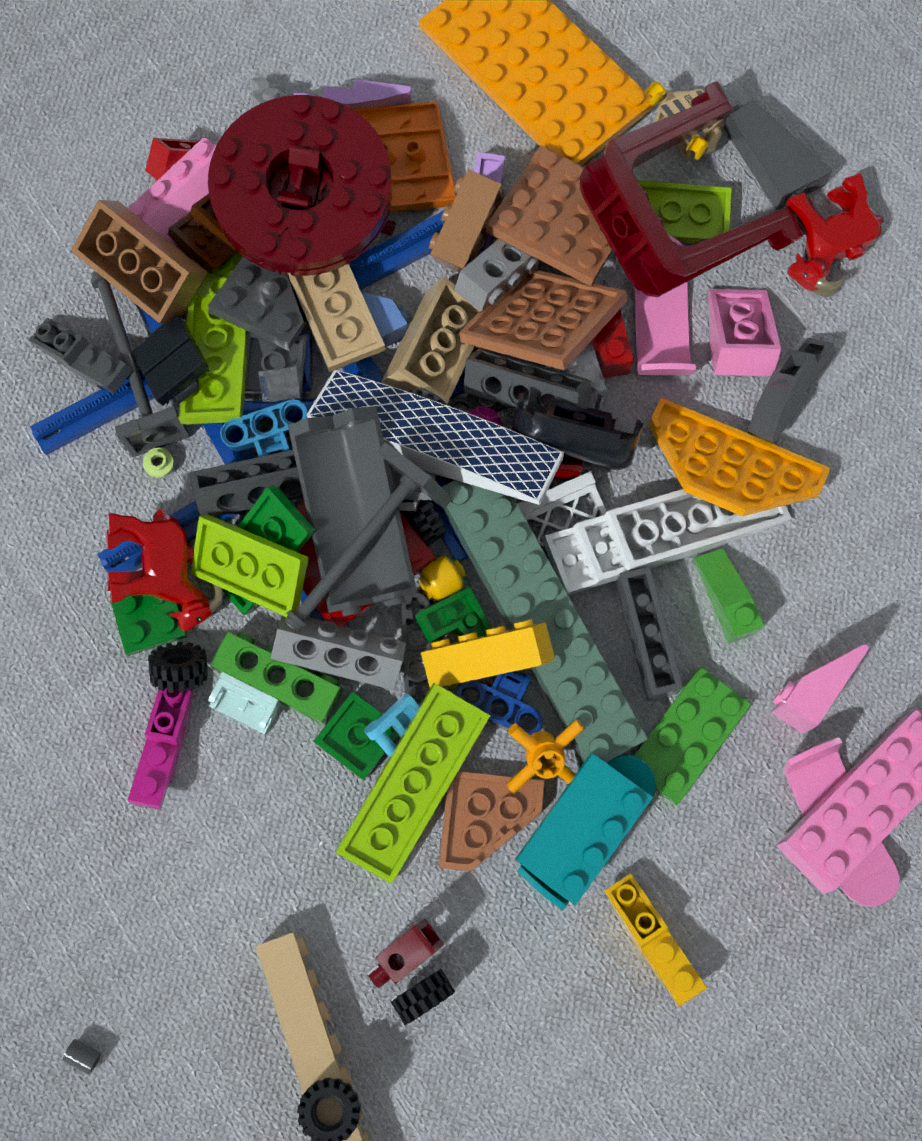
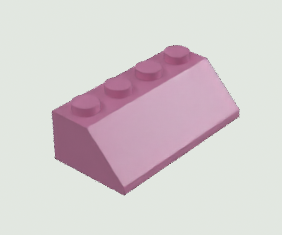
(176, 190)

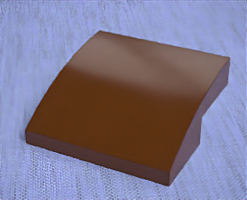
(202, 237)

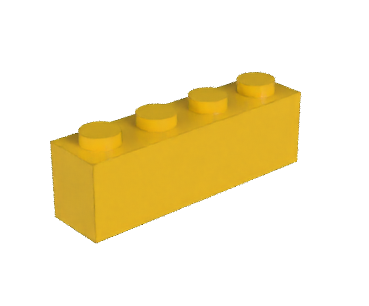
(488, 655)

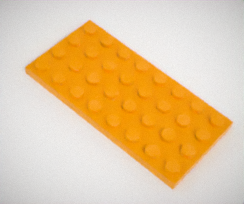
(540, 71)

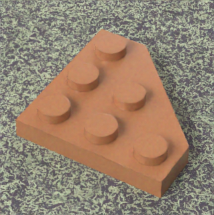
(484, 816)

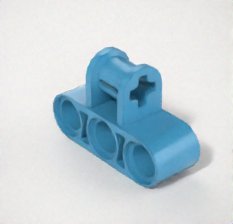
(265, 443)

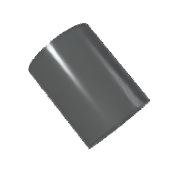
(81, 1056)

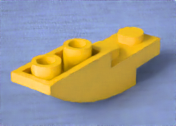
(655, 940)

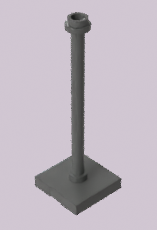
(153, 429)
(411, 480)

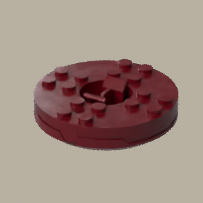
(300, 185)

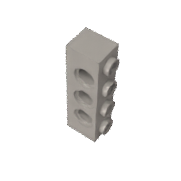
(493, 273)
(340, 652)

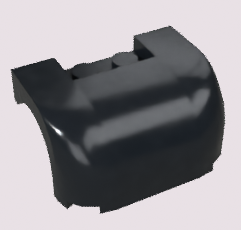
(579, 433)

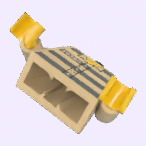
(677, 101)

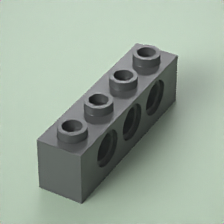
(487, 367)
(241, 483)
(648, 634)

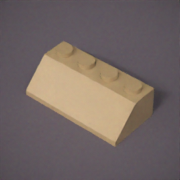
(431, 349)

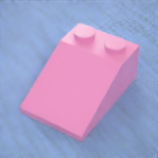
(742, 333)
(810, 697)

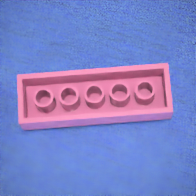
(860, 808)

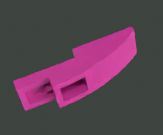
(161, 749)

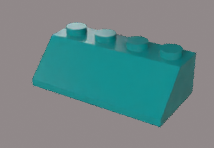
(583, 828)

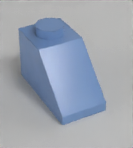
(389, 319)

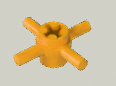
(543, 754)

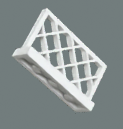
(558, 497)

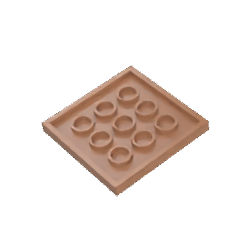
(551, 219)
(544, 319)

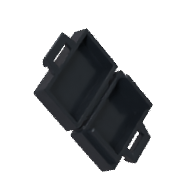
(171, 361)

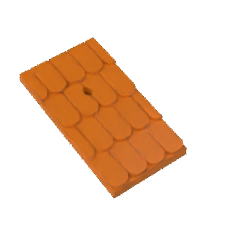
(416, 154)

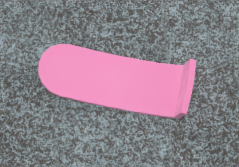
(663, 332)
(810, 779)

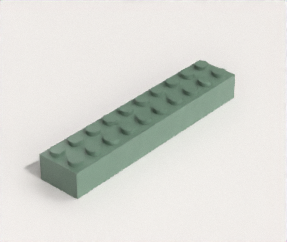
(528, 588)

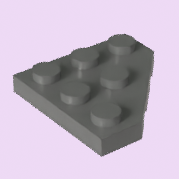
(259, 304)

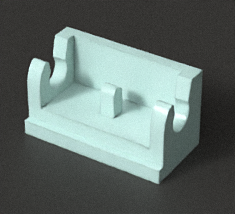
(244, 703)

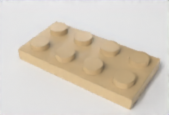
(338, 316)

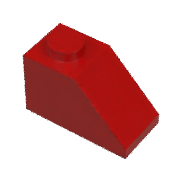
(165, 154)

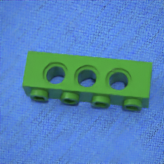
(317, 706)

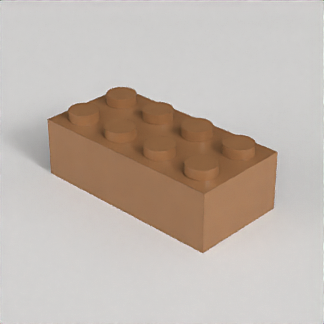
(138, 261)

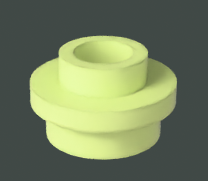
(161, 470)

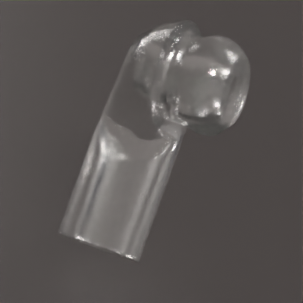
(618, 277)

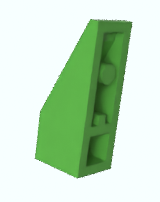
(728, 596)

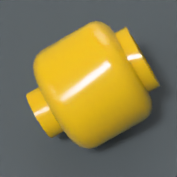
(442, 578)

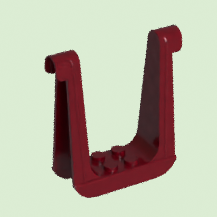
(634, 228)

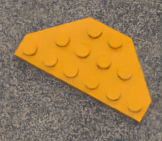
(731, 465)

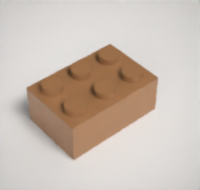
(466, 221)

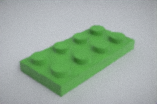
(691, 733)

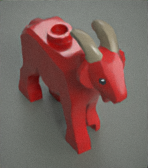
(836, 237)
(163, 565)

